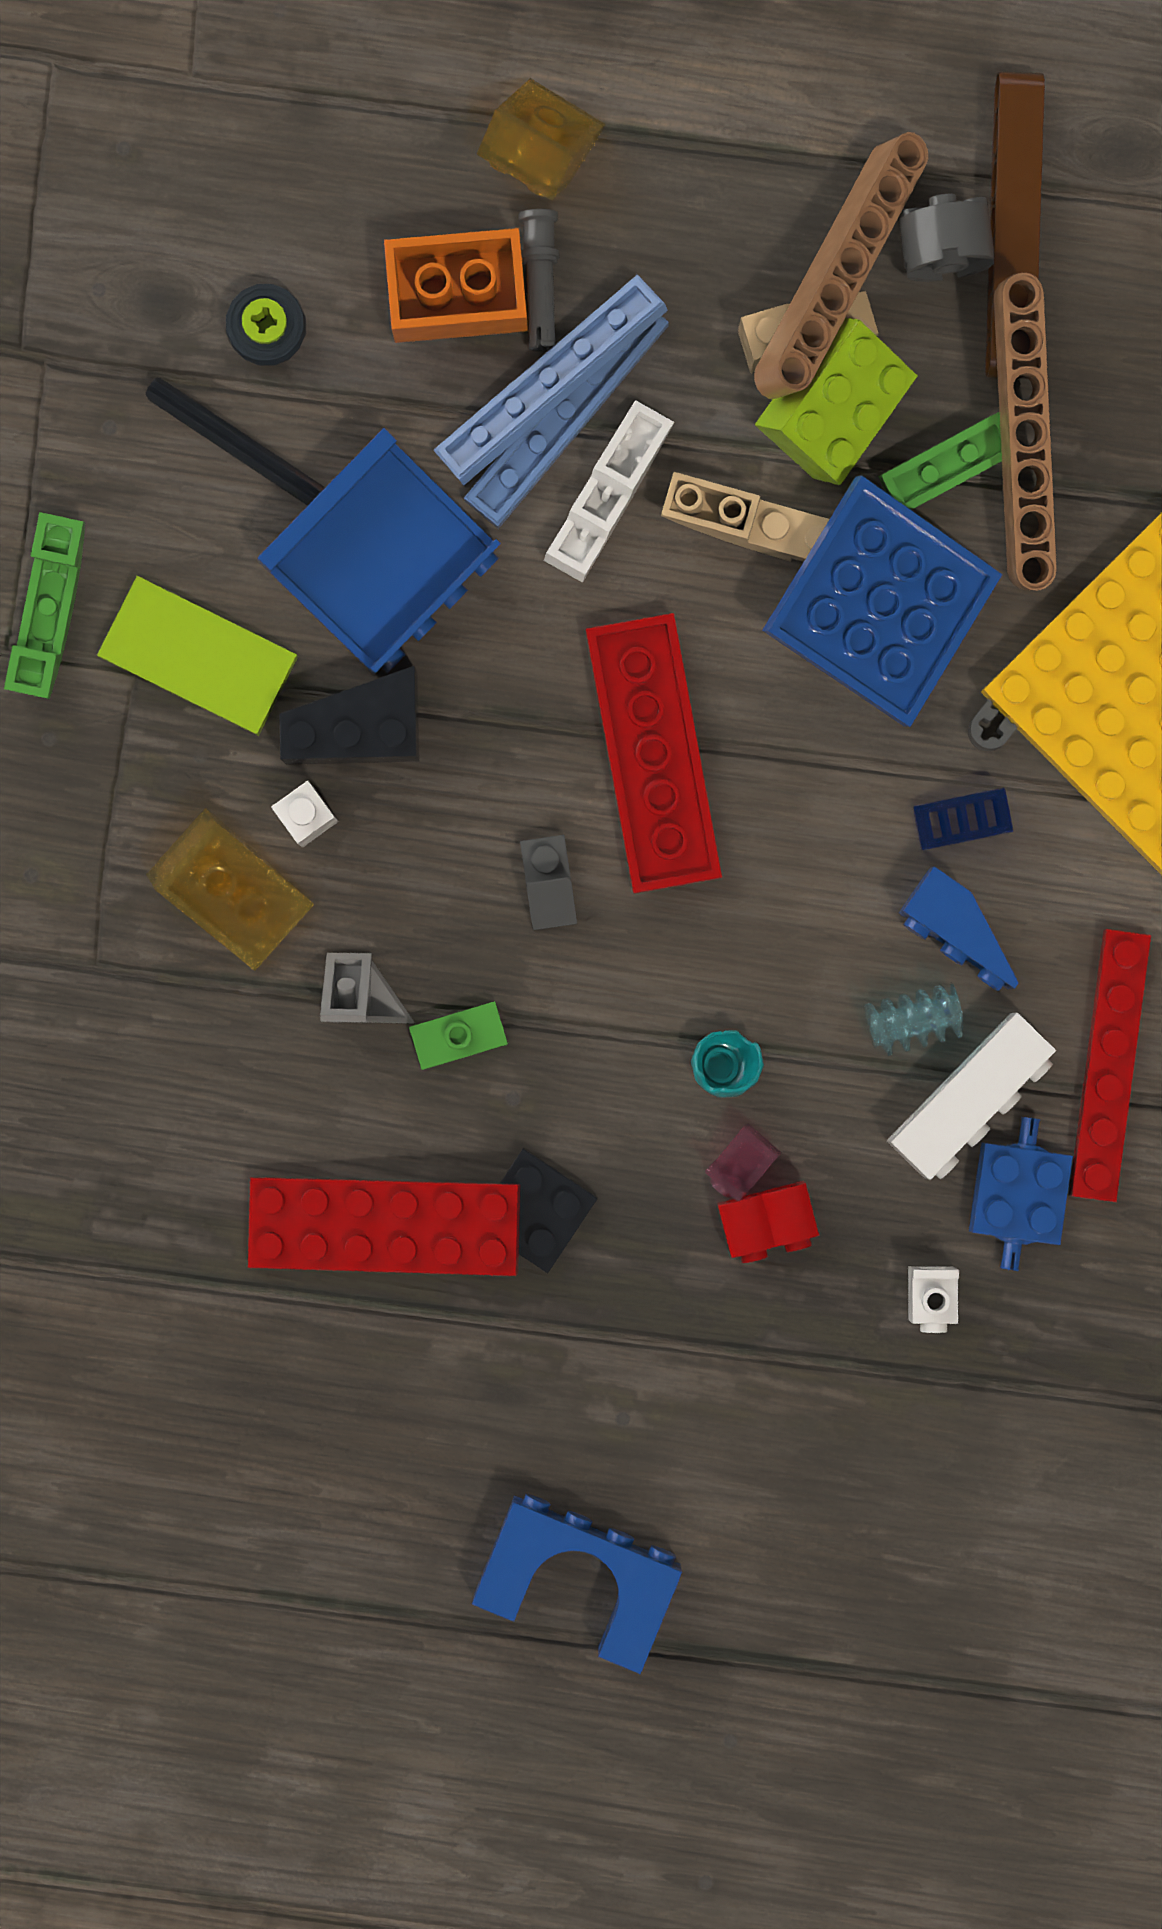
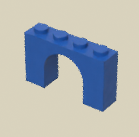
(536, 1533)

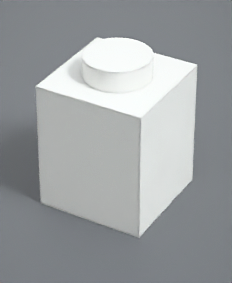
(304, 814)

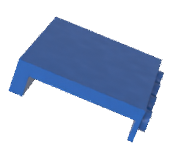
(379, 553)

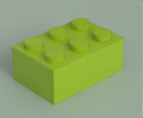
(843, 405)

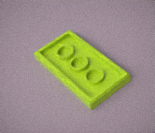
(197, 655)

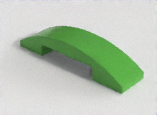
(48, 606)

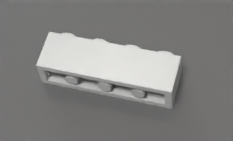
(971, 1096)

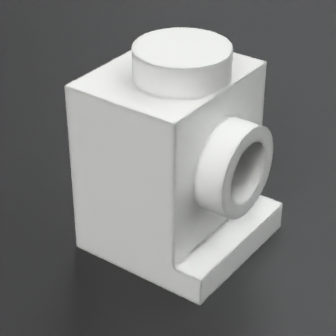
(924, 1282)

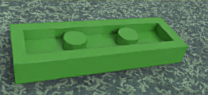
(945, 464)

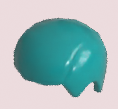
(726, 1063)

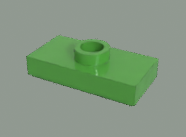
(458, 1035)

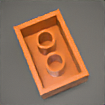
(456, 285)

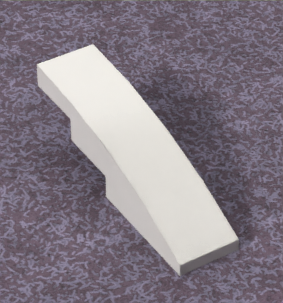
(608, 491)

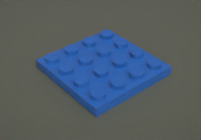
(882, 601)

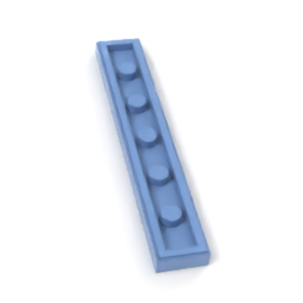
(550, 379)
(531, 455)

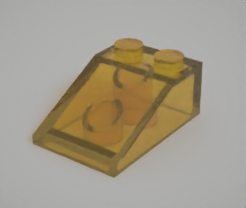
(229, 889)

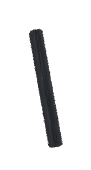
(233, 441)

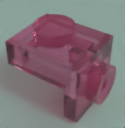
(742, 1163)

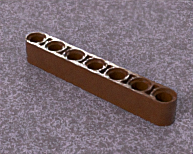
(1015, 195)

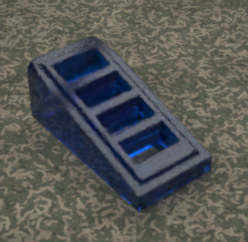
(1001, 813)

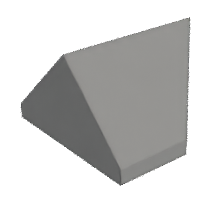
(358, 992)

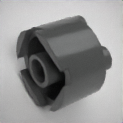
(946, 238)

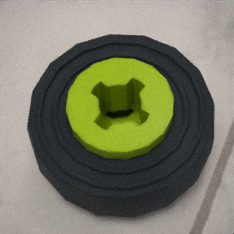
(264, 341)

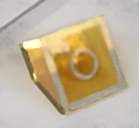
(539, 139)

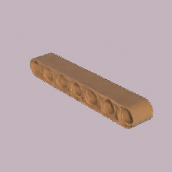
(851, 243)
(1035, 412)

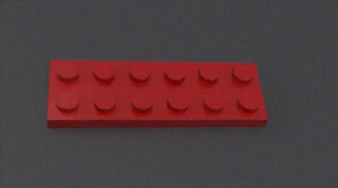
(653, 753)
(384, 1226)

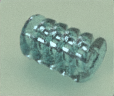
(915, 1019)

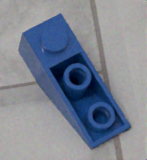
(953, 918)

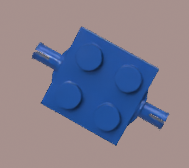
(1020, 1193)

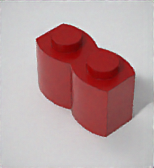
(768, 1221)

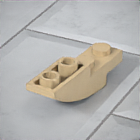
(741, 518)

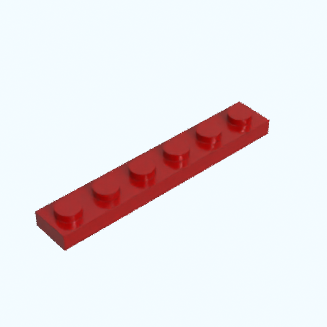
(1109, 1065)

